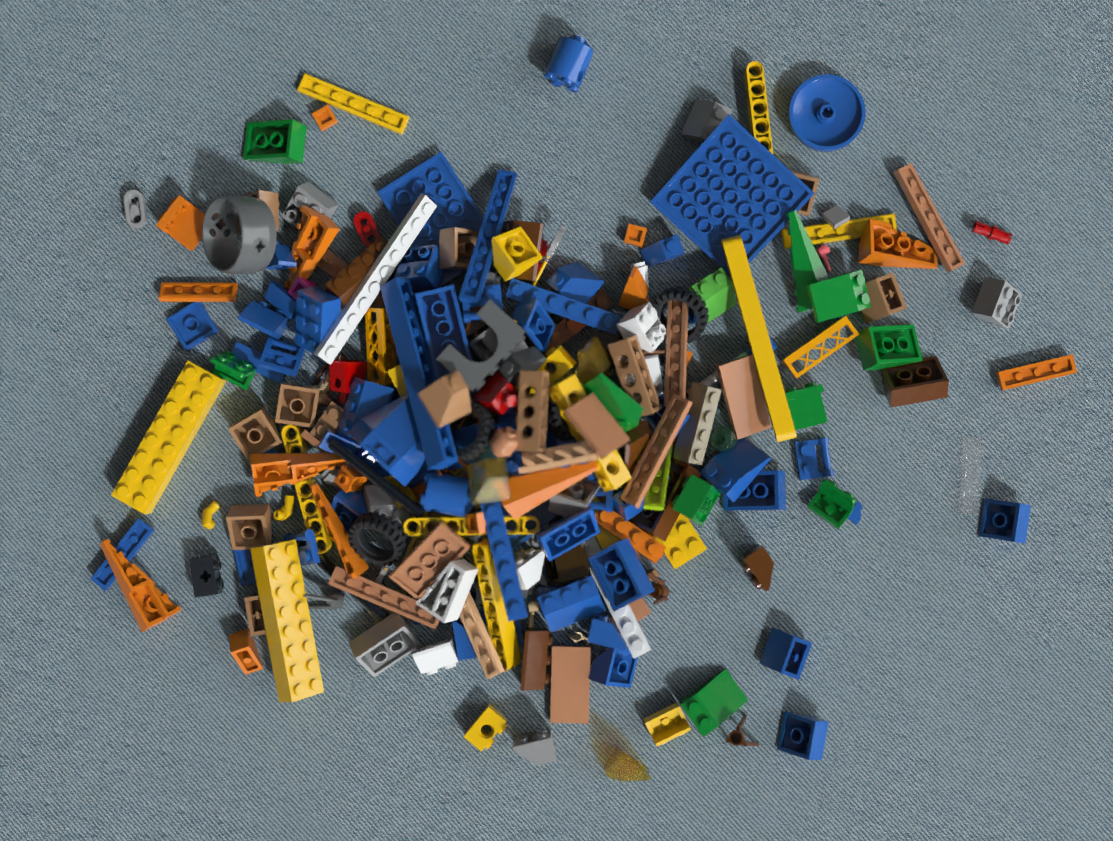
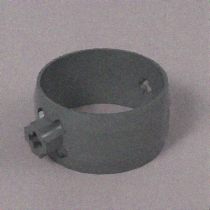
(256, 226)

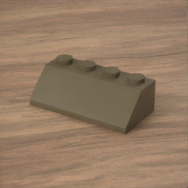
(695, 433)

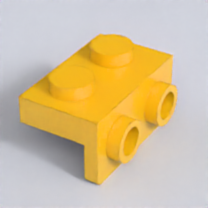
(667, 724)

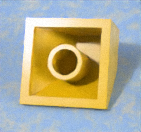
(514, 253)

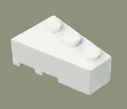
(449, 591)

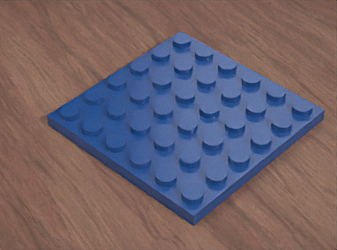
(729, 191)

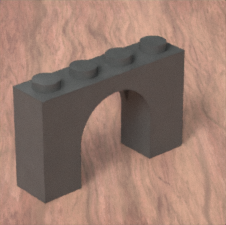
(508, 335)

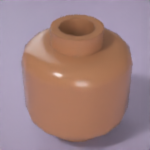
(504, 442)

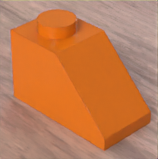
(635, 291)
(245, 651)

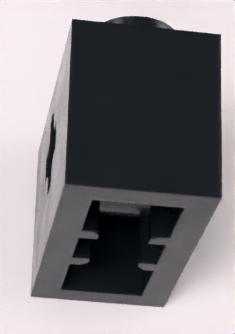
(206, 586)

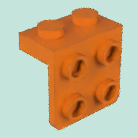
(182, 222)

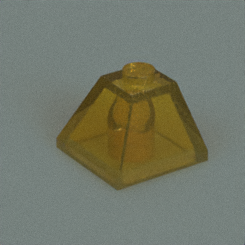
(489, 481)
(625, 768)

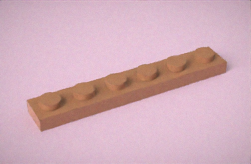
(929, 218)
(676, 350)
(656, 450)
(382, 596)

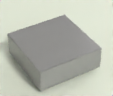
(835, 216)

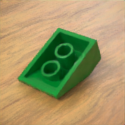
(275, 141)
(839, 296)
(888, 346)
(618, 403)
(696, 500)
(713, 702)

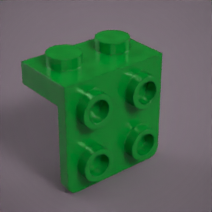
(233, 370)
(806, 405)
(832, 504)

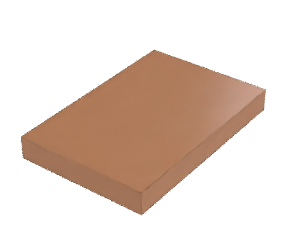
(597, 426)

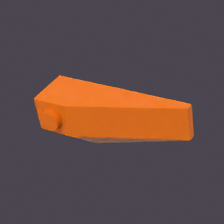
(889, 248)

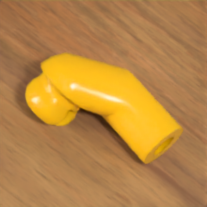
(285, 511)
(207, 515)

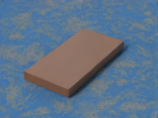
(743, 396)
(429, 559)
(570, 684)

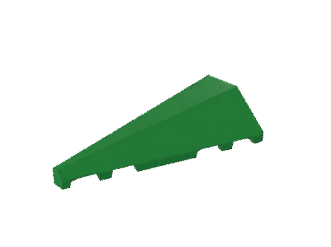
(804, 262)

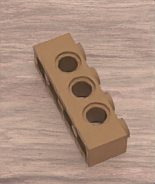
(638, 368)
(539, 402)

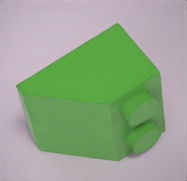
(717, 293)

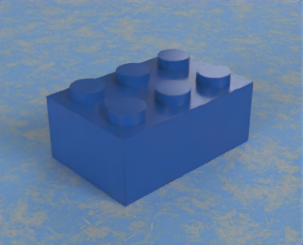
(314, 316)

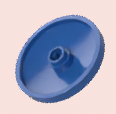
(826, 113)

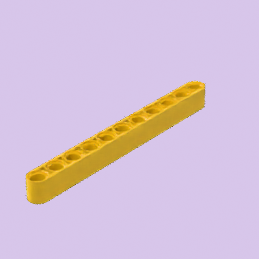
(758, 338)

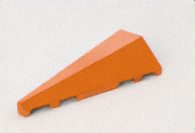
(313, 239)
(279, 469)
(541, 485)
(352, 562)
(143, 597)

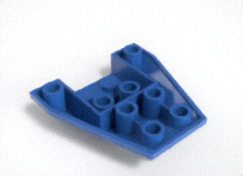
(392, 439)

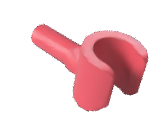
(822, 251)

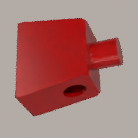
(342, 375)
(497, 394)

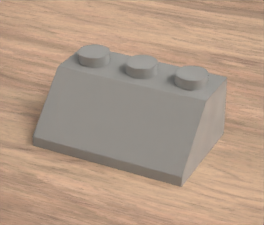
(384, 644)

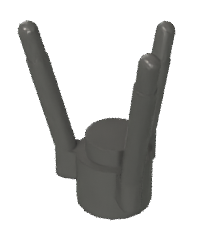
(334, 599)

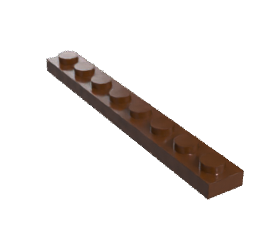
(567, 328)

